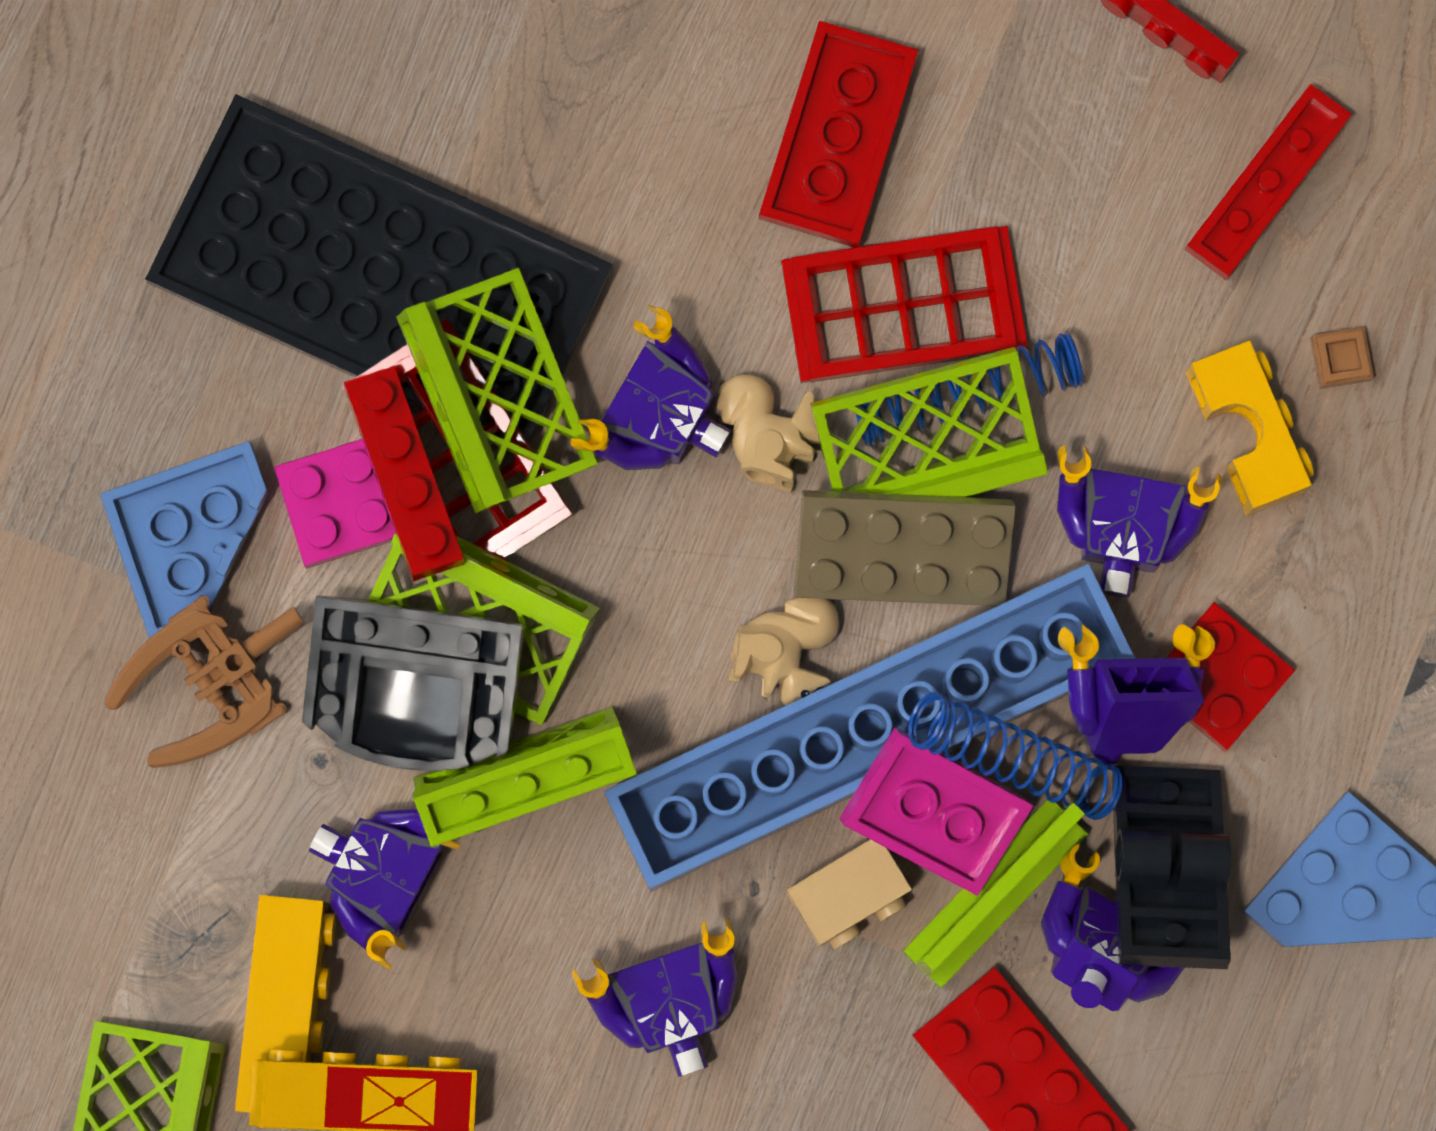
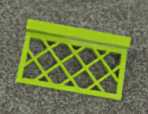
(453, 403)
(950, 477)
(516, 589)
(525, 779)
(972, 919)
(195, 1080)

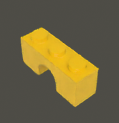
(1239, 385)

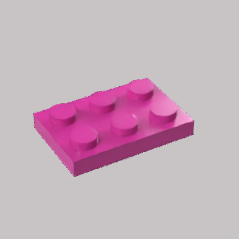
(936, 812)

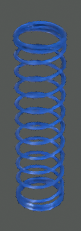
(1063, 346)
(944, 715)

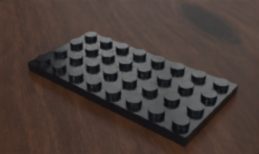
(337, 243)

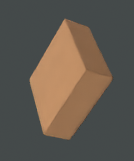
(1341, 358)

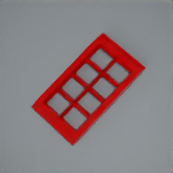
(807, 319)
(529, 523)

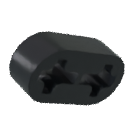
(523, 347)

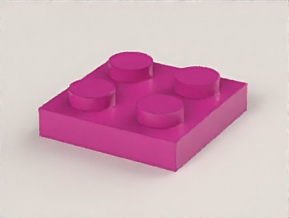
(334, 504)

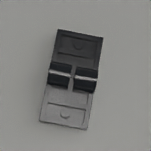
(1171, 868)

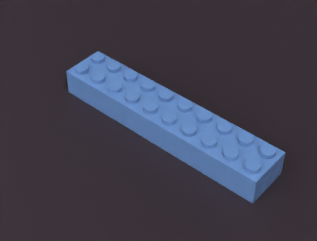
(827, 741)

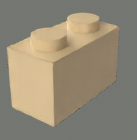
(848, 893)

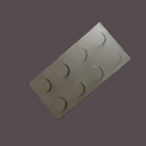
(903, 548)

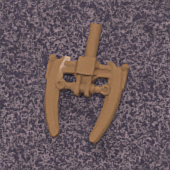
(228, 664)

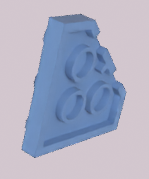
(185, 529)
(1348, 885)

